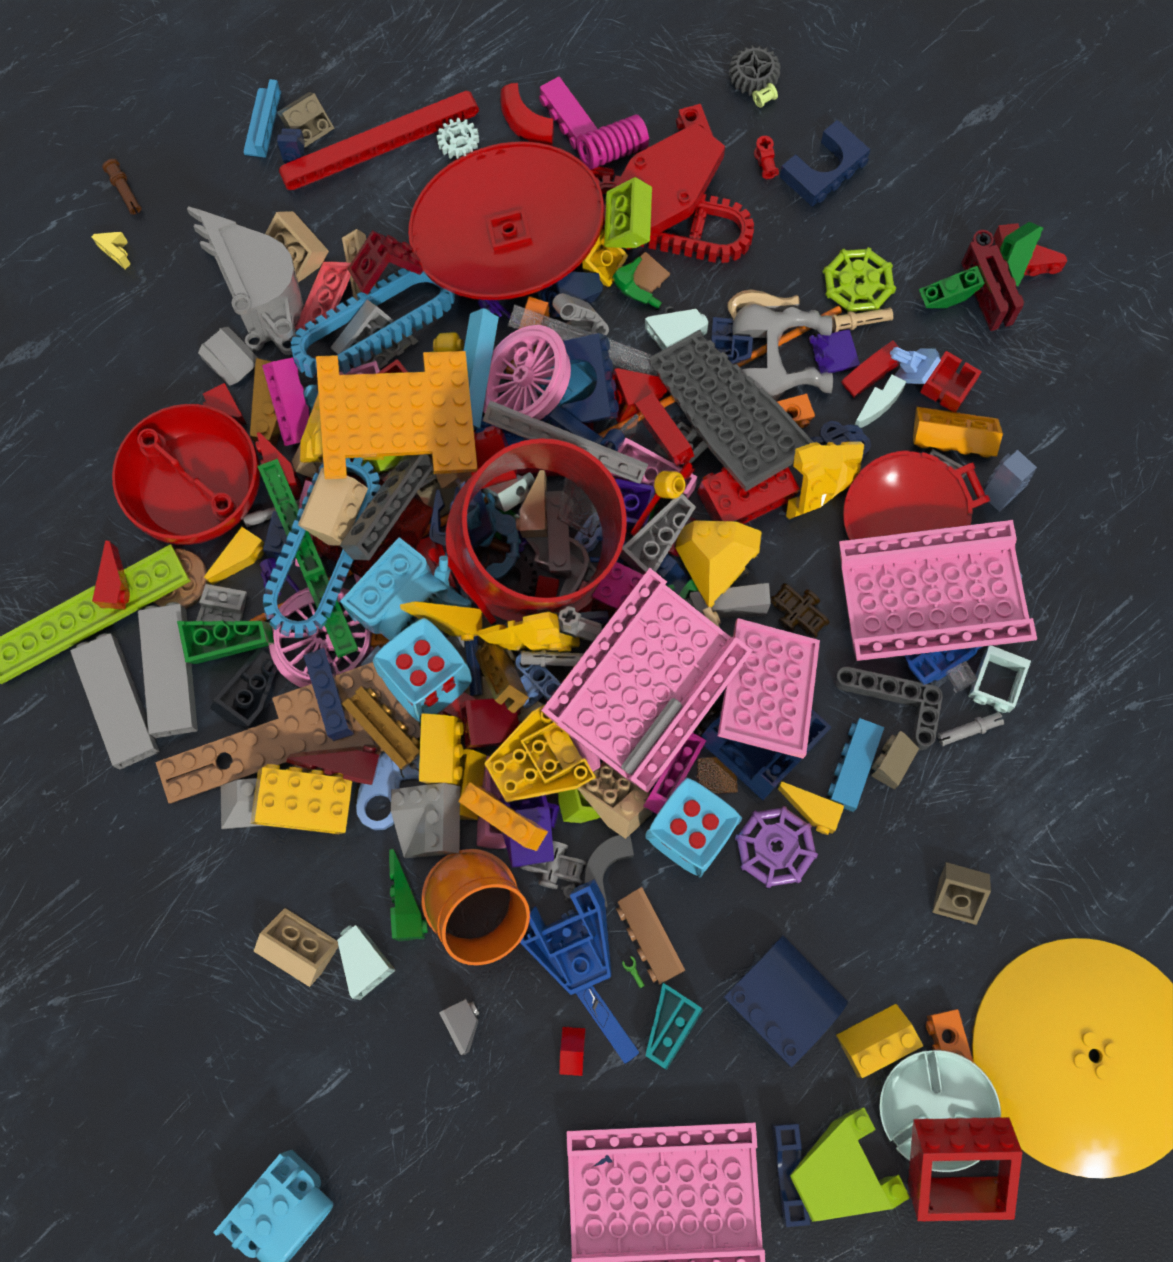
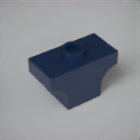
(291, 144)

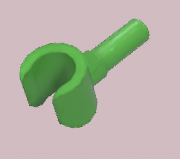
(634, 972)

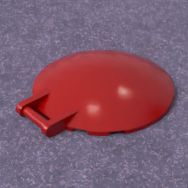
(909, 495)

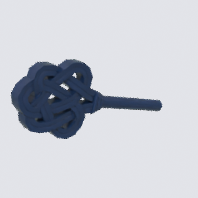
(845, 433)

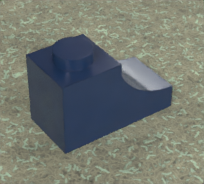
(673, 574)

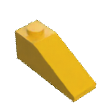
(239, 554)
(815, 809)

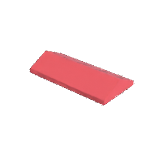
(325, 292)

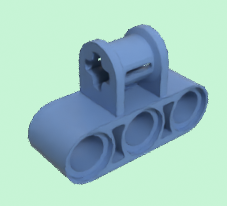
(533, 687)

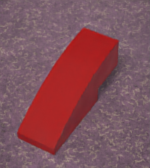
(871, 370)

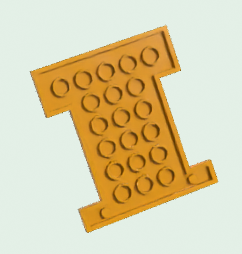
(398, 414)

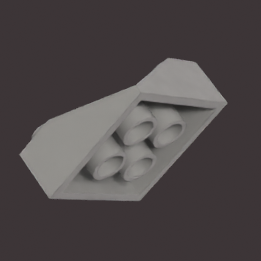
(427, 819)

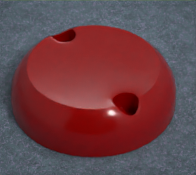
(191, 479)

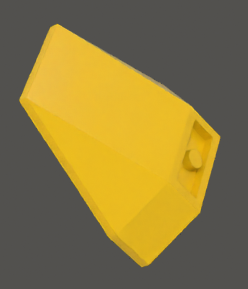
(537, 761)

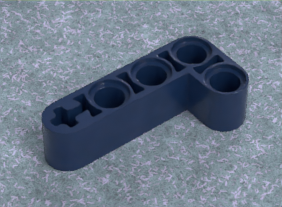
(562, 419)

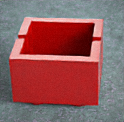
(949, 385)

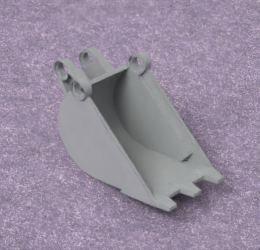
(258, 277)

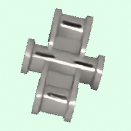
(561, 868)

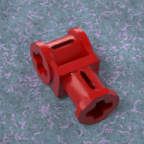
(765, 155)

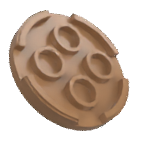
(192, 591)

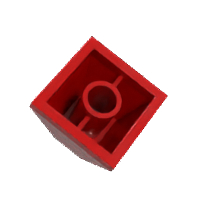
(632, 388)

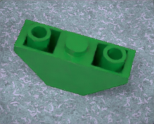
(1019, 248)
(952, 289)

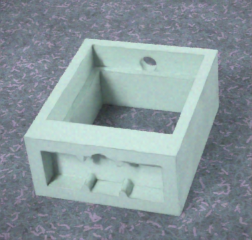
(1009, 661)

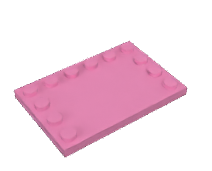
(772, 690)

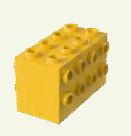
(301, 800)

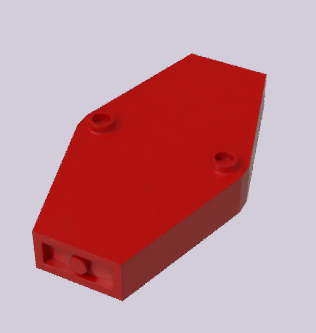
(678, 173)

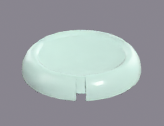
(935, 1087)

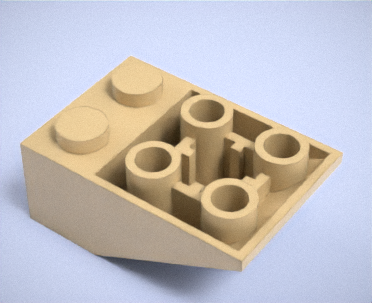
(616, 800)

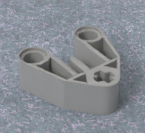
(580, 314)

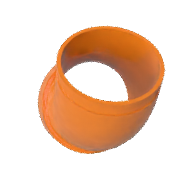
(457, 878)

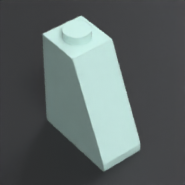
(675, 326)

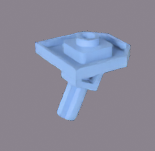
(915, 366)

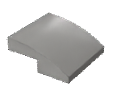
(221, 604)

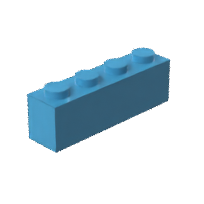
(855, 764)

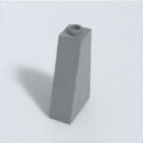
(738, 601)

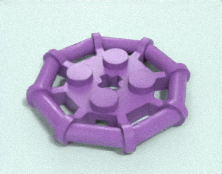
(777, 859)

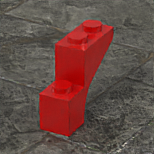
(1042, 260)

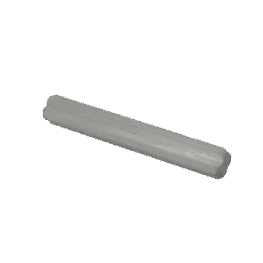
(651, 736)

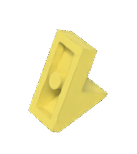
(113, 246)

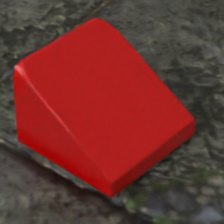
(547, 587)

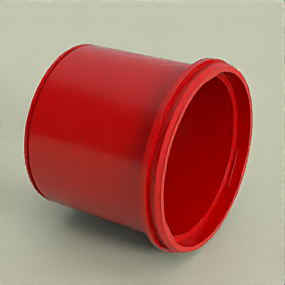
(569, 462)

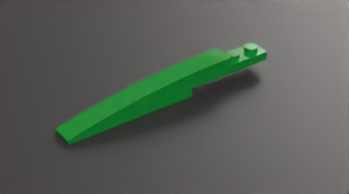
(307, 556)

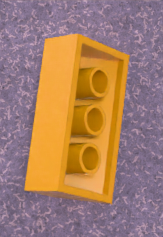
(957, 432)

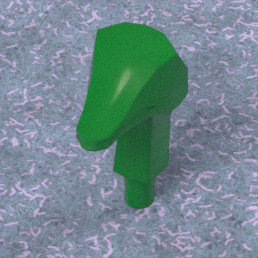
(624, 281)

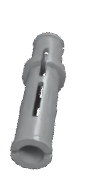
(550, 658)
(980, 726)

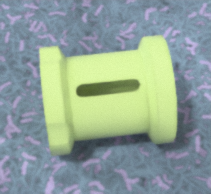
(761, 97)

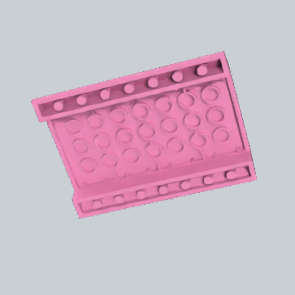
(934, 591)
(638, 662)
(665, 1194)

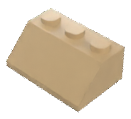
(301, 243)
(332, 508)
(296, 947)

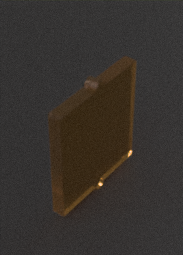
(716, 776)

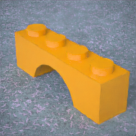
(502, 817)

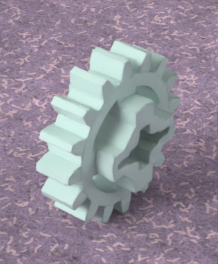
(458, 138)

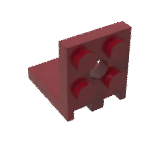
(376, 255)

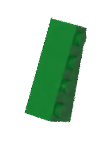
(218, 639)

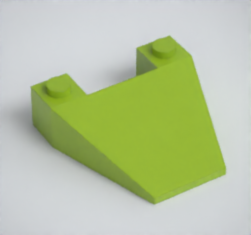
(837, 1176)

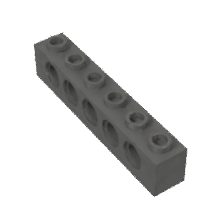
(386, 506)

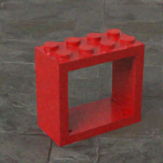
(964, 1196)

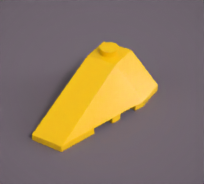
(453, 620)

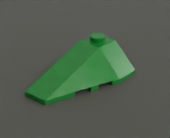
(406, 916)

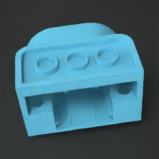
(393, 580)
(278, 1211)

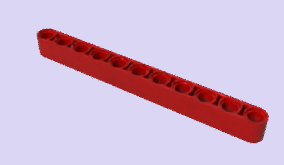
(377, 140)

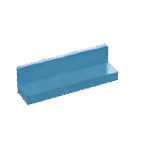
(262, 120)

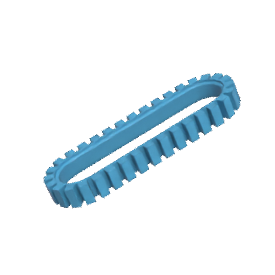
(383, 337)
(289, 553)

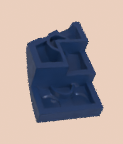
(734, 346)

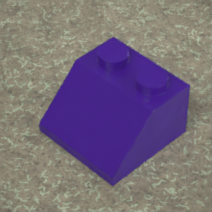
(636, 500)

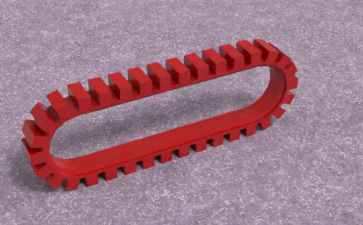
(734, 213)

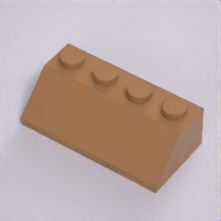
(650, 936)

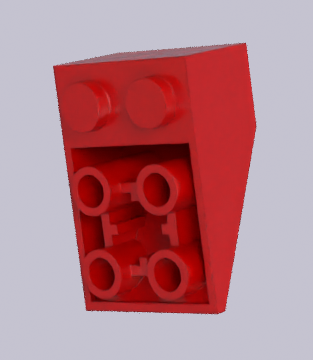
(270, 453)

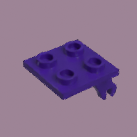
(834, 352)

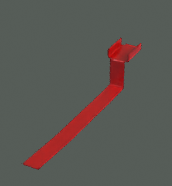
(686, 472)
(434, 556)

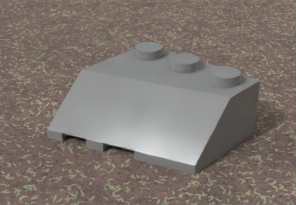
(365, 323)

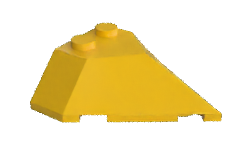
(716, 554)

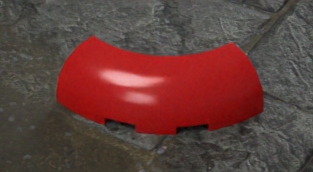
(522, 119)

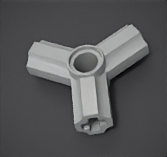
(576, 626)

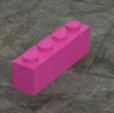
(565, 110)
(287, 399)
(674, 773)

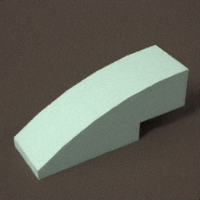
(880, 401)

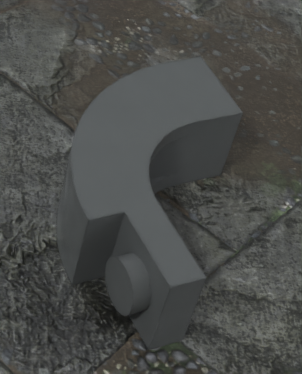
(607, 853)

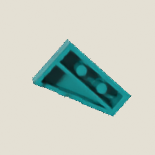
(671, 1026)

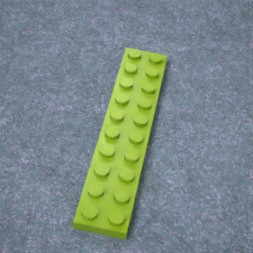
(81, 617)

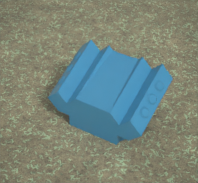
(581, 383)

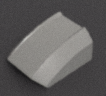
(228, 356)

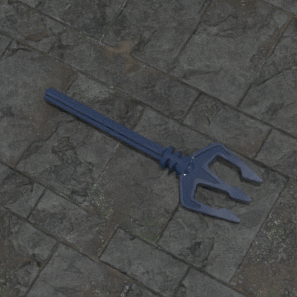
(477, 537)

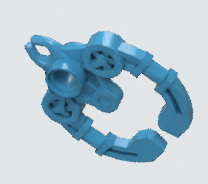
(506, 527)

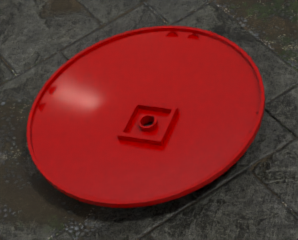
(512, 185)

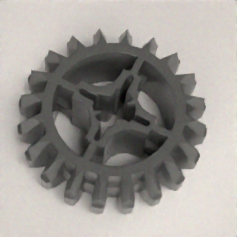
(754, 69)

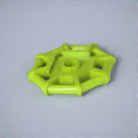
(862, 270)

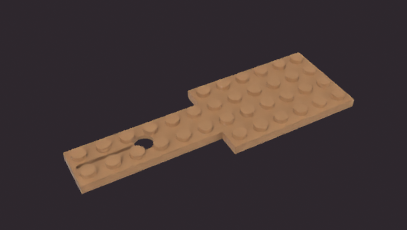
(296, 731)

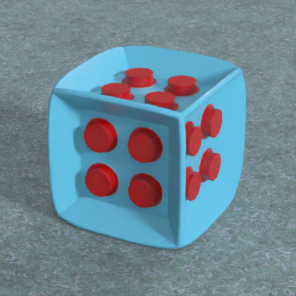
(422, 669)
(693, 827)

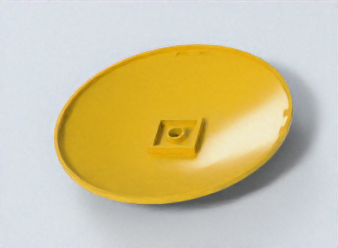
(1036, 1046)

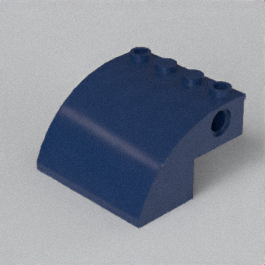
(756, 766)
(786, 1001)

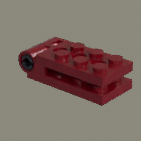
(999, 295)

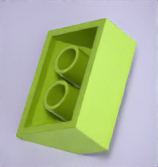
(628, 215)

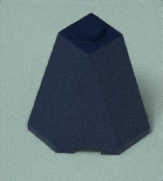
(576, 284)

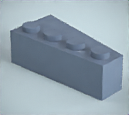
(1009, 479)

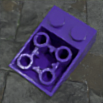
(539, 812)

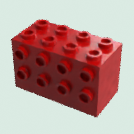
(729, 502)

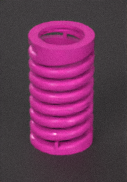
(614, 147)

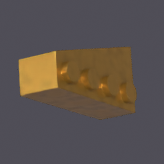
(263, 413)

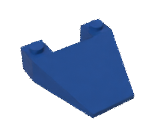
(575, 946)

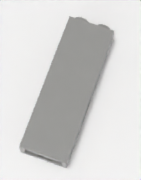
(166, 675)
(114, 700)

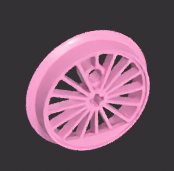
(530, 371)
(294, 603)

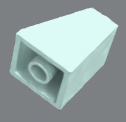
(362, 962)

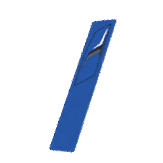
(608, 1024)

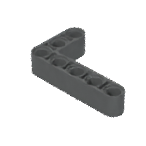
(898, 695)

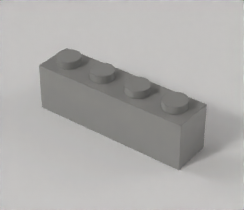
(656, 538)

